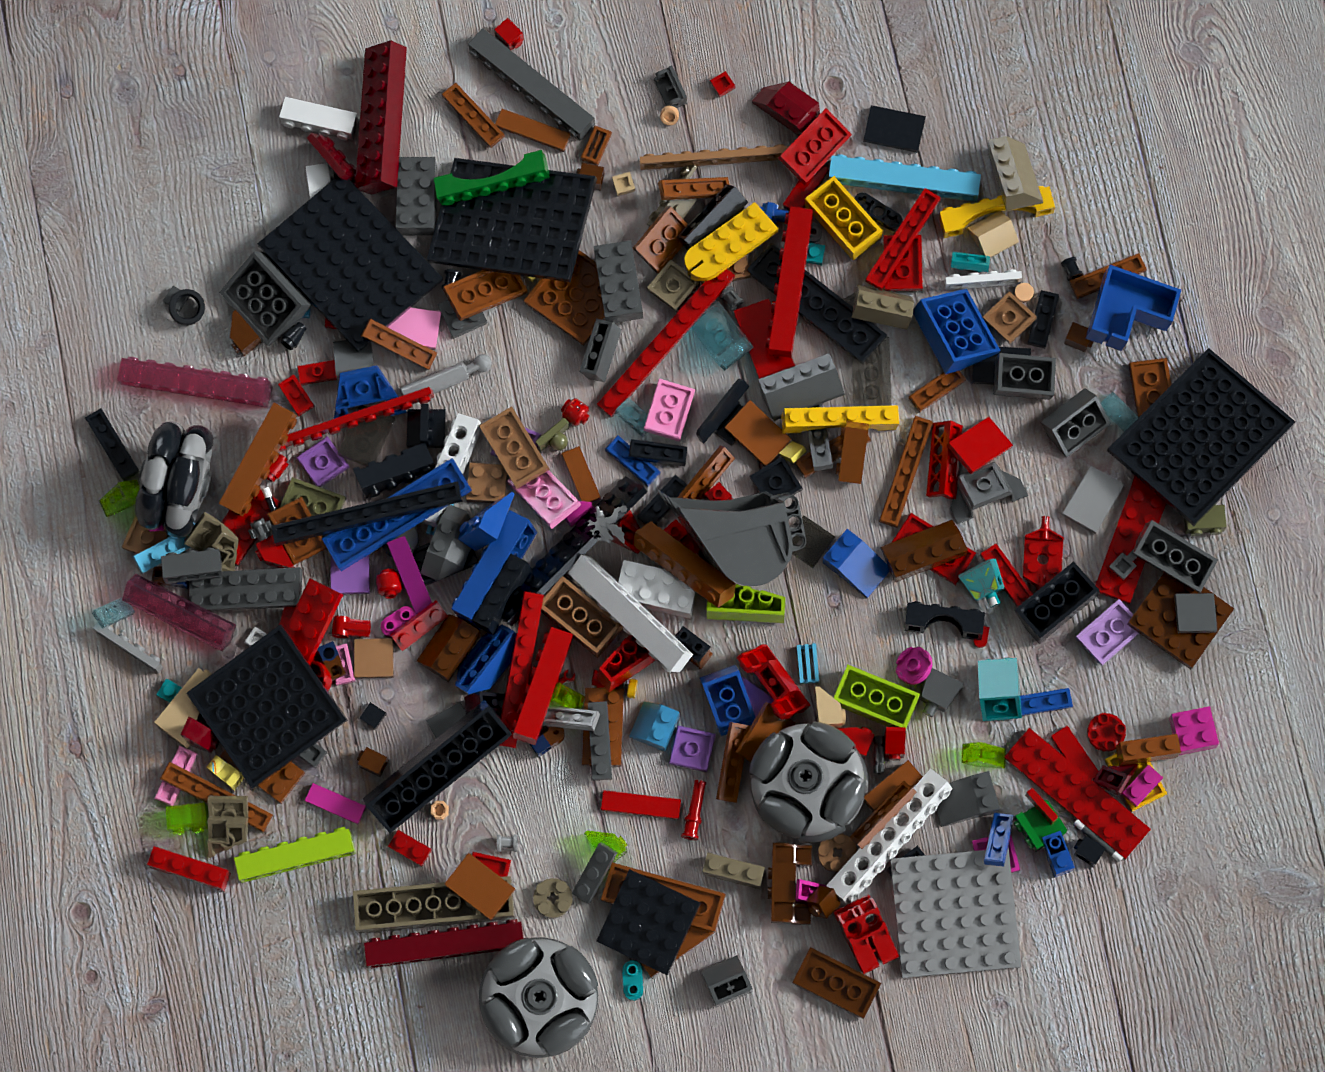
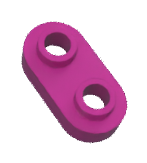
(396, 619)

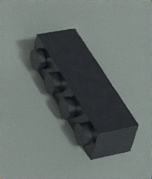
(716, 213)

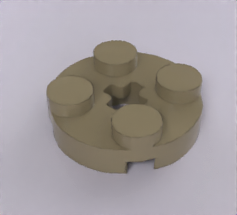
(544, 891)

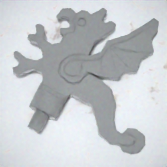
(604, 524)

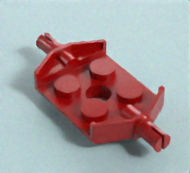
(1046, 543)

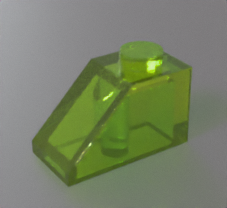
(120, 497)
(983, 755)
(609, 839)

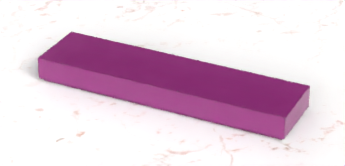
(409, 573)

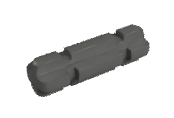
(879, 741)

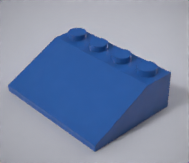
(955, 330)

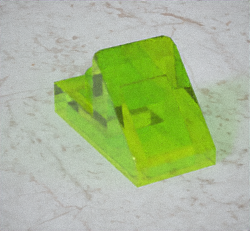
(566, 697)

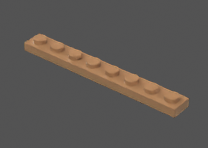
(708, 157)

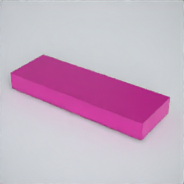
(335, 803)

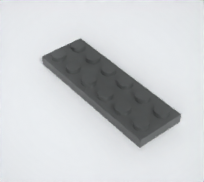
(248, 589)

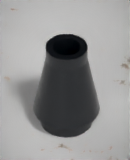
(292, 337)

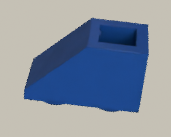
(1057, 854)

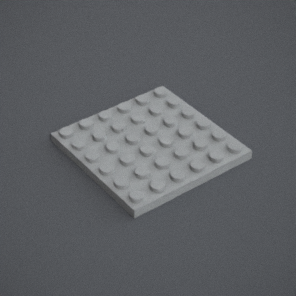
(954, 914)

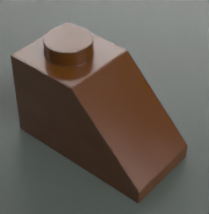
(242, 335)

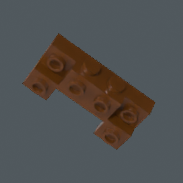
(783, 890)

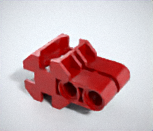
(858, 939)

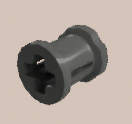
(731, 298)

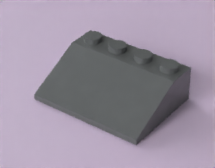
(265, 297)

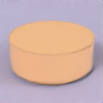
(669, 115)
(1024, 292)

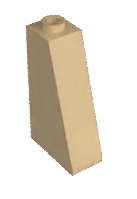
(176, 713)

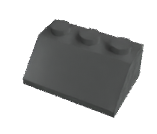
(1076, 422)

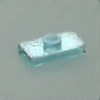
(113, 612)

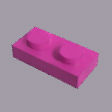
(1142, 785)

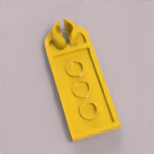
(729, 243)

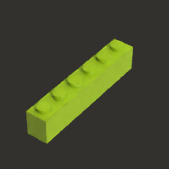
(294, 855)

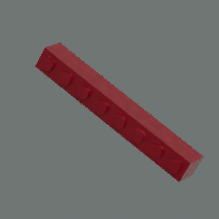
(442, 945)

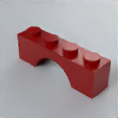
(189, 868)

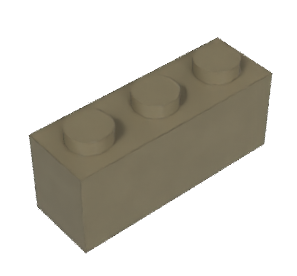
(733, 871)

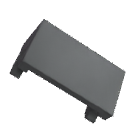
(670, 87)

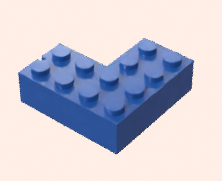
(1128, 298)

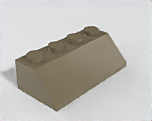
(1013, 173)

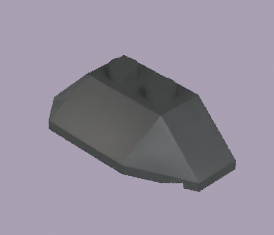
(447, 553)

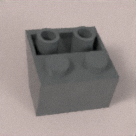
(727, 981)

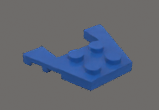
(361, 388)

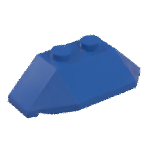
(486, 661)

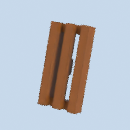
(584, 157)

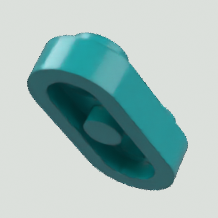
(632, 980)

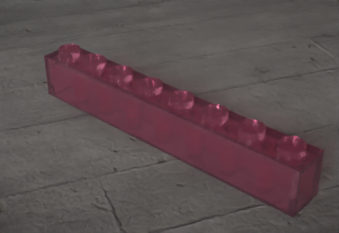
(195, 382)

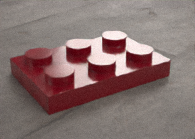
(334, 158)

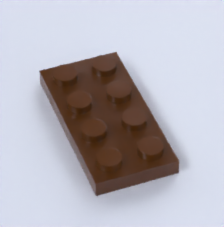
(837, 983)

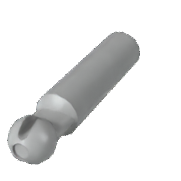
(449, 376)

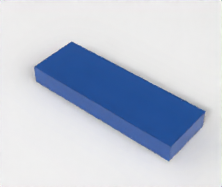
(641, 469)
(1046, 701)
(998, 839)

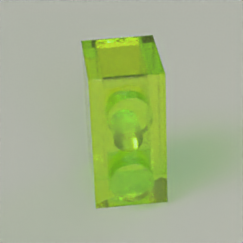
(187, 818)

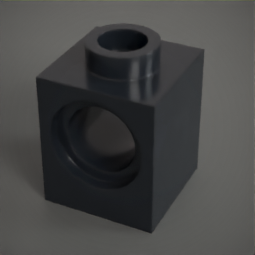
(1088, 850)

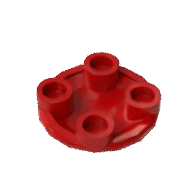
(1106, 732)

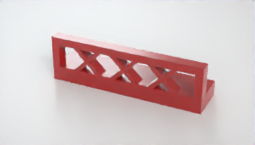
(949, 463)

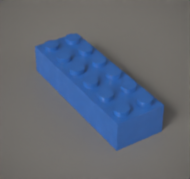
(513, 539)

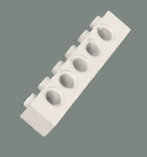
(465, 446)

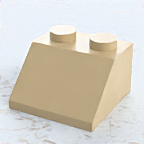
(828, 709)

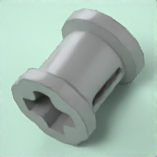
(507, 843)

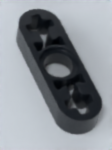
(880, 219)

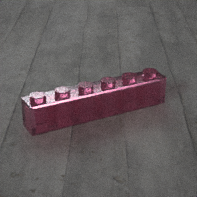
(179, 612)

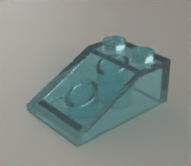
(721, 336)

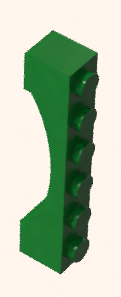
(529, 169)

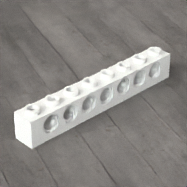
(902, 834)

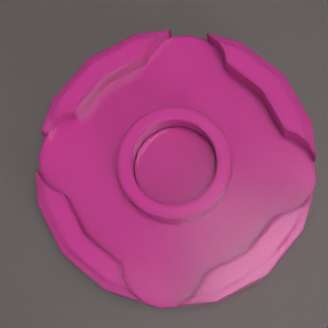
(914, 665)

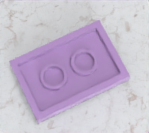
(1108, 633)

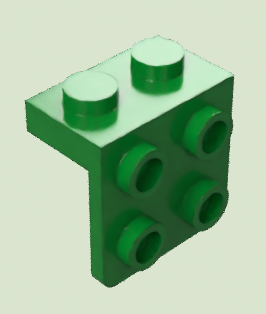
(1035, 826)

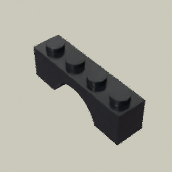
(509, 578)
(968, 622)

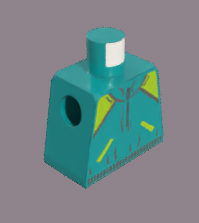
(984, 582)

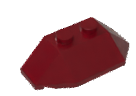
(788, 106)

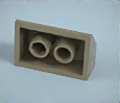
(883, 307)

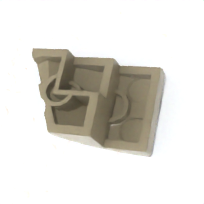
(211, 533)
(226, 822)

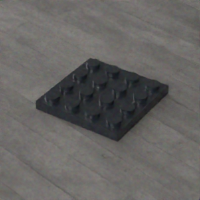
(648, 922)

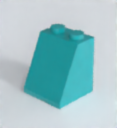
(999, 689)

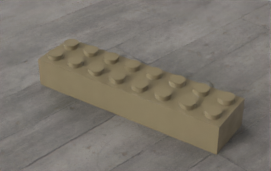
(417, 908)

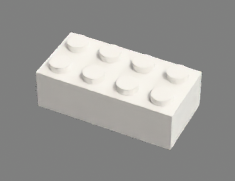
(657, 589)

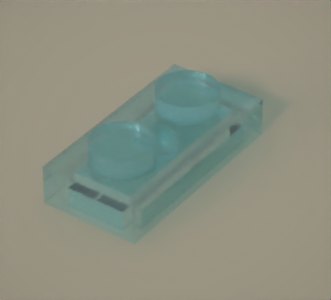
(1118, 411)
(633, 415)

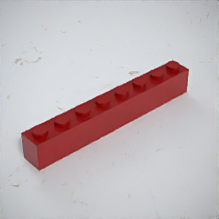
(790, 282)

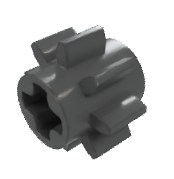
(260, 529)

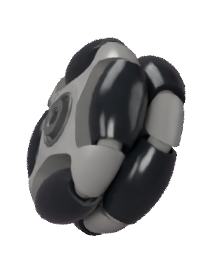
(174, 478)

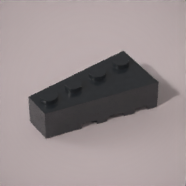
(394, 470)

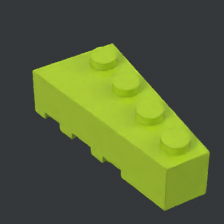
(750, 606)

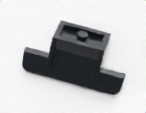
(723, 414)

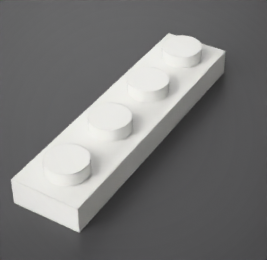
(990, 279)

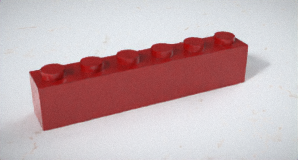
(542, 687)

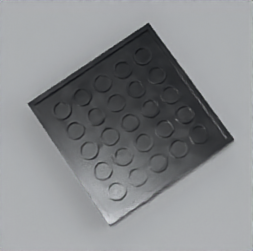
(266, 706)

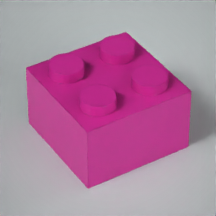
(1194, 730)

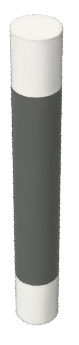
(1093, 836)

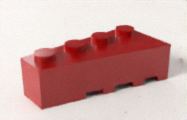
(623, 663)

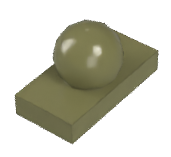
(554, 437)

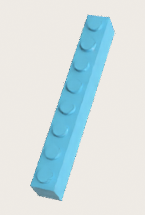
(905, 178)

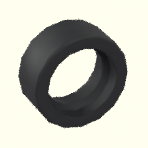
(191, 293)

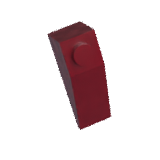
(199, 736)

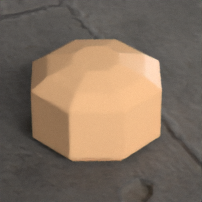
(439, 810)

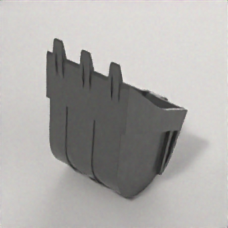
(743, 535)

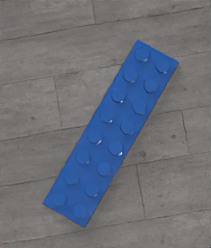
(356, 543)

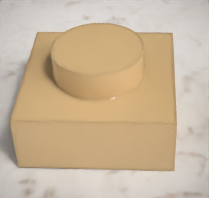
(623, 183)

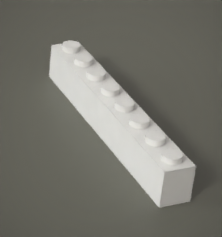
(630, 614)

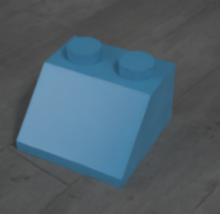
(655, 725)

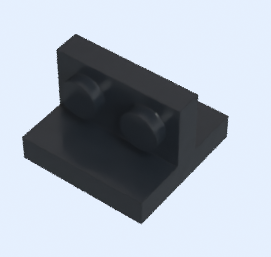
(426, 427)

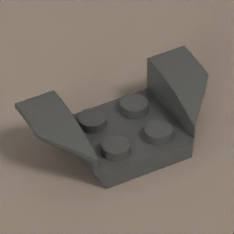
(982, 488)

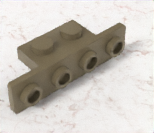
(681, 206)

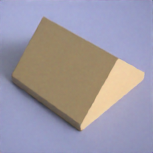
(994, 234)

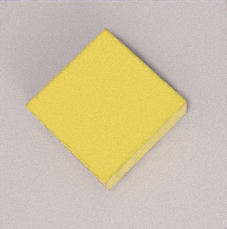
(792, 452)

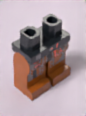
(699, 649)

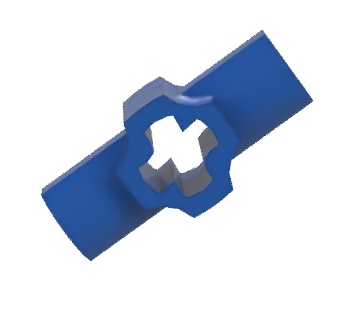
(773, 212)

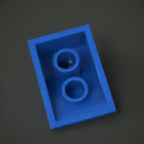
(485, 525)
(856, 563)
(727, 698)

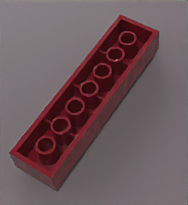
(381, 117)

